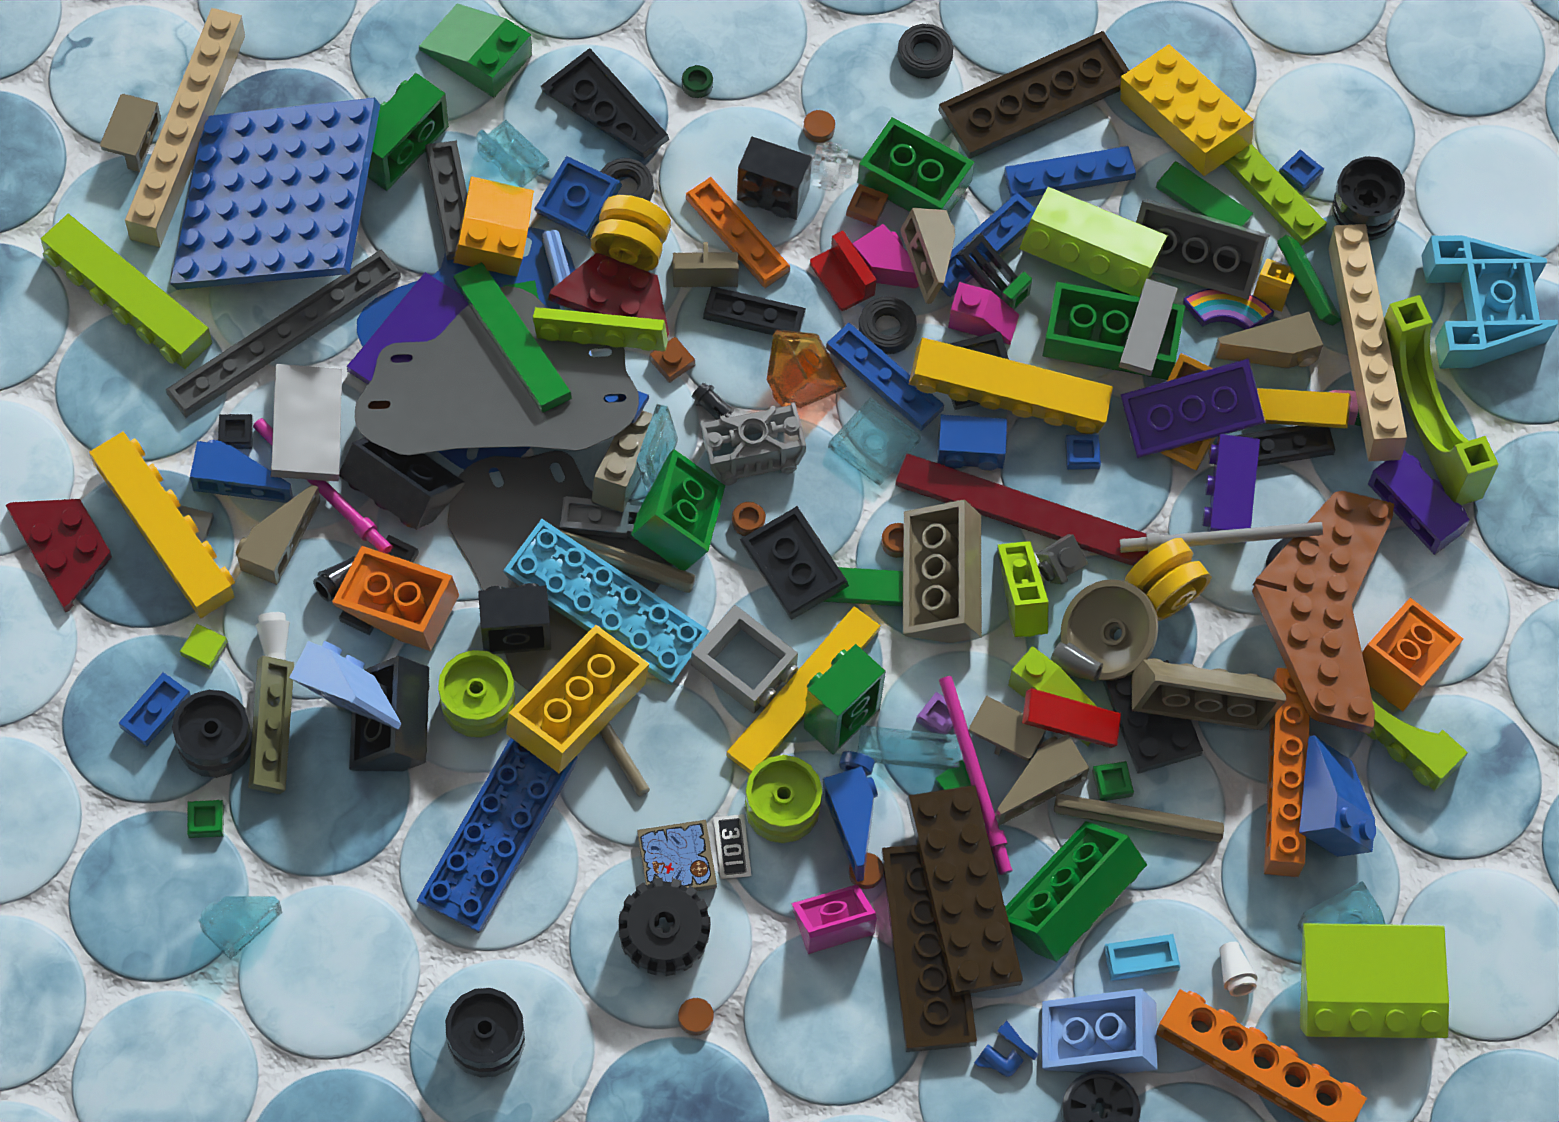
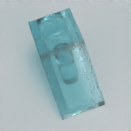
(238, 920)

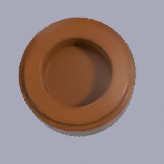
(819, 126)
(748, 518)
(893, 540)
(873, 872)
(695, 1016)

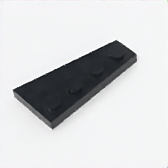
(601, 99)

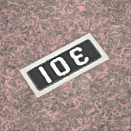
(732, 846)

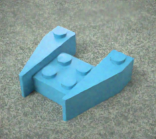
(1496, 298)

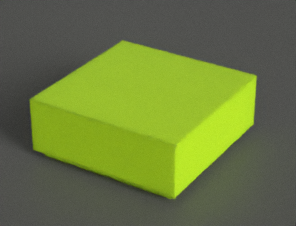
(203, 646)

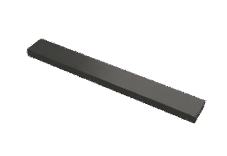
(283, 333)

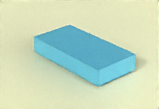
(1142, 957)

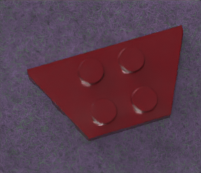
(611, 288)
(62, 543)

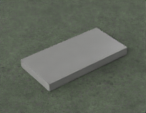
(306, 422)

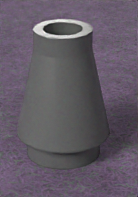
(1076, 662)

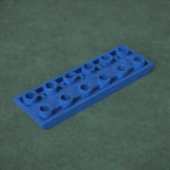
(493, 837)

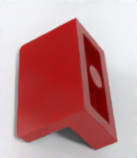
(844, 273)

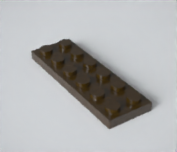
(1034, 94)
(964, 890)
(928, 1009)

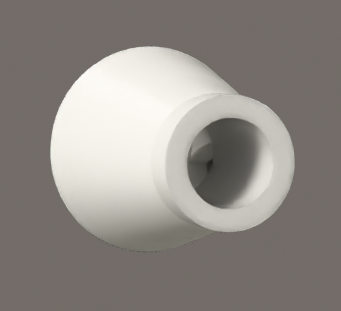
(273, 634)
(1236, 970)

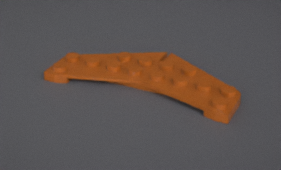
(1310, 613)

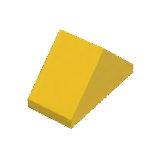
(1274, 284)

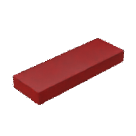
(1071, 718)

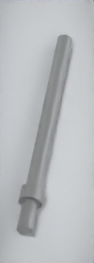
(1154, 540)

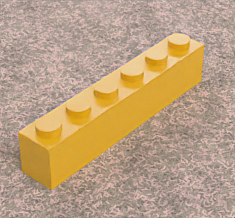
(1010, 386)
(162, 524)

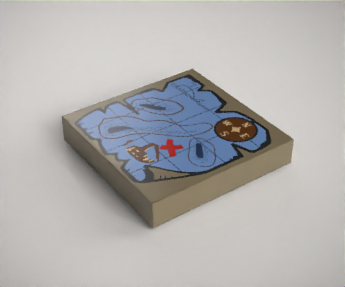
(678, 853)

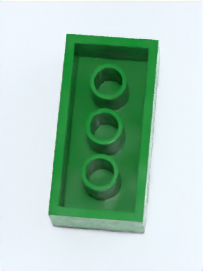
(1094, 326)

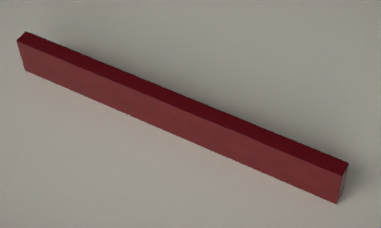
(1017, 508)

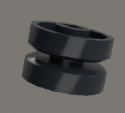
(212, 733)
(467, 1031)

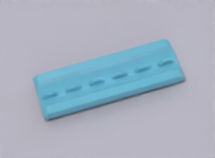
(600, 595)

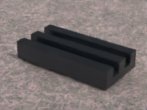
(995, 258)

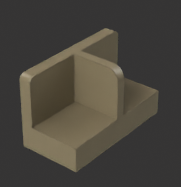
(132, 129)
(705, 269)
(1005, 729)

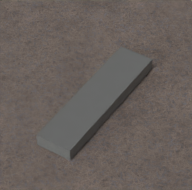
(448, 190)

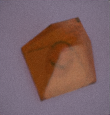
(801, 369)

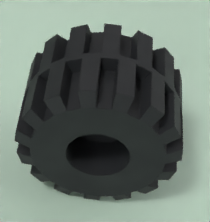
(649, 945)

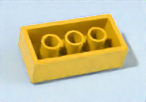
(1186, 110)
(577, 698)

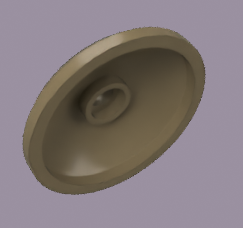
(1099, 613)

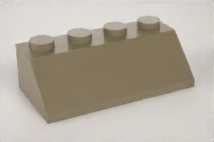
(942, 573)
(1205, 694)

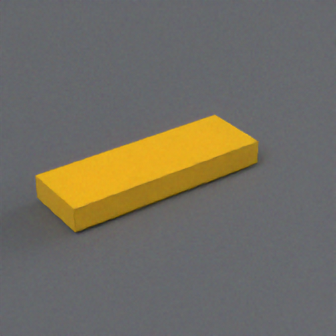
(1305, 407)

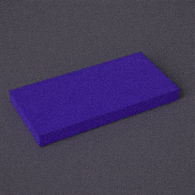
(417, 318)
(1193, 408)

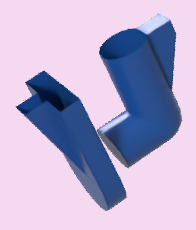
(1007, 1066)

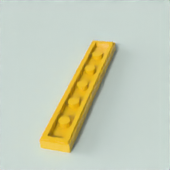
(788, 706)

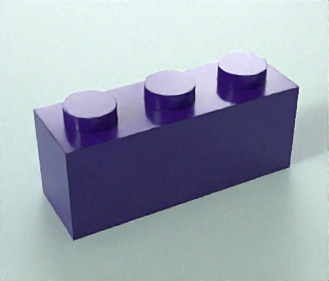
(1232, 483)
(1419, 501)

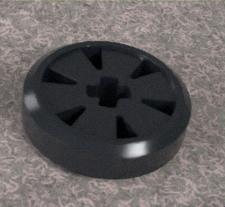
(1102, 1088)

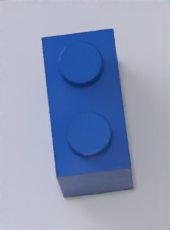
(972, 442)

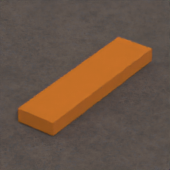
(737, 232)

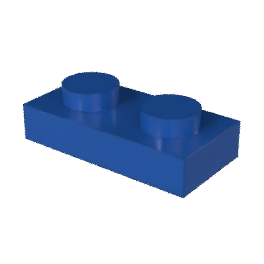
(154, 709)

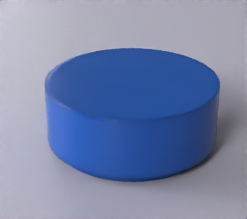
(852, 760)

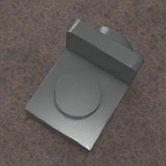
(1061, 559)

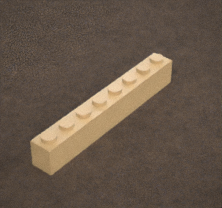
(180, 136)
(1367, 343)

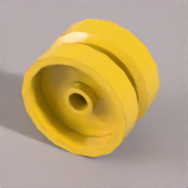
(631, 231)
(1169, 577)

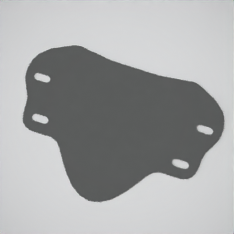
(469, 396)
(496, 522)

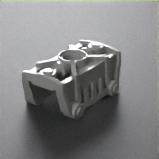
(756, 456)

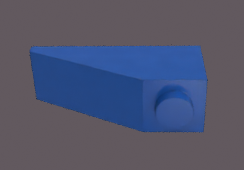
(229, 472)
(850, 803)

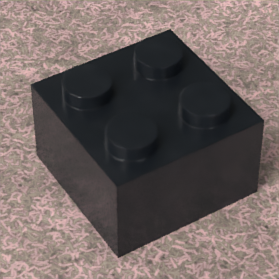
(774, 178)
(514, 619)

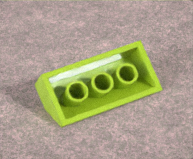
(1093, 242)

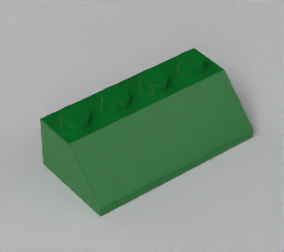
(1073, 889)

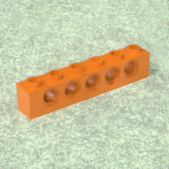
(1285, 782)
(1240, 1064)

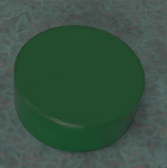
(697, 81)

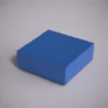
(1301, 171)
(1082, 452)

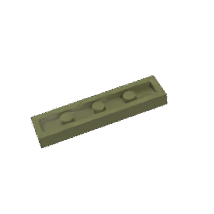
(271, 725)

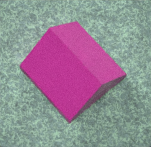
(834, 918)

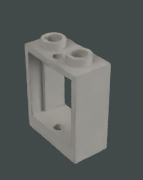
(720, 636)

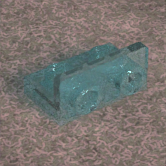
(512, 154)

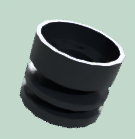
(1371, 183)

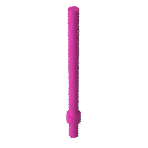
(362, 526)
(995, 836)

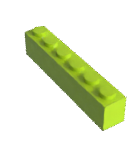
(125, 291)

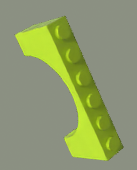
(1461, 464)

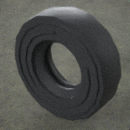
(925, 68)
(633, 169)
(888, 307)

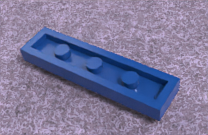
(1070, 172)
(999, 230)
(884, 376)

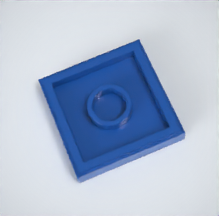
(576, 196)

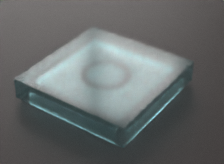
(874, 441)
(656, 446)

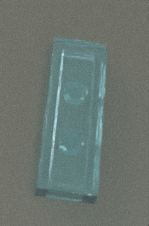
(910, 748)

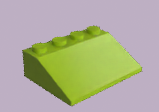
(1374, 981)

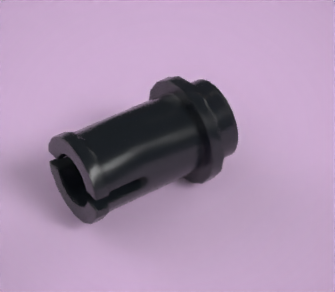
(711, 401)

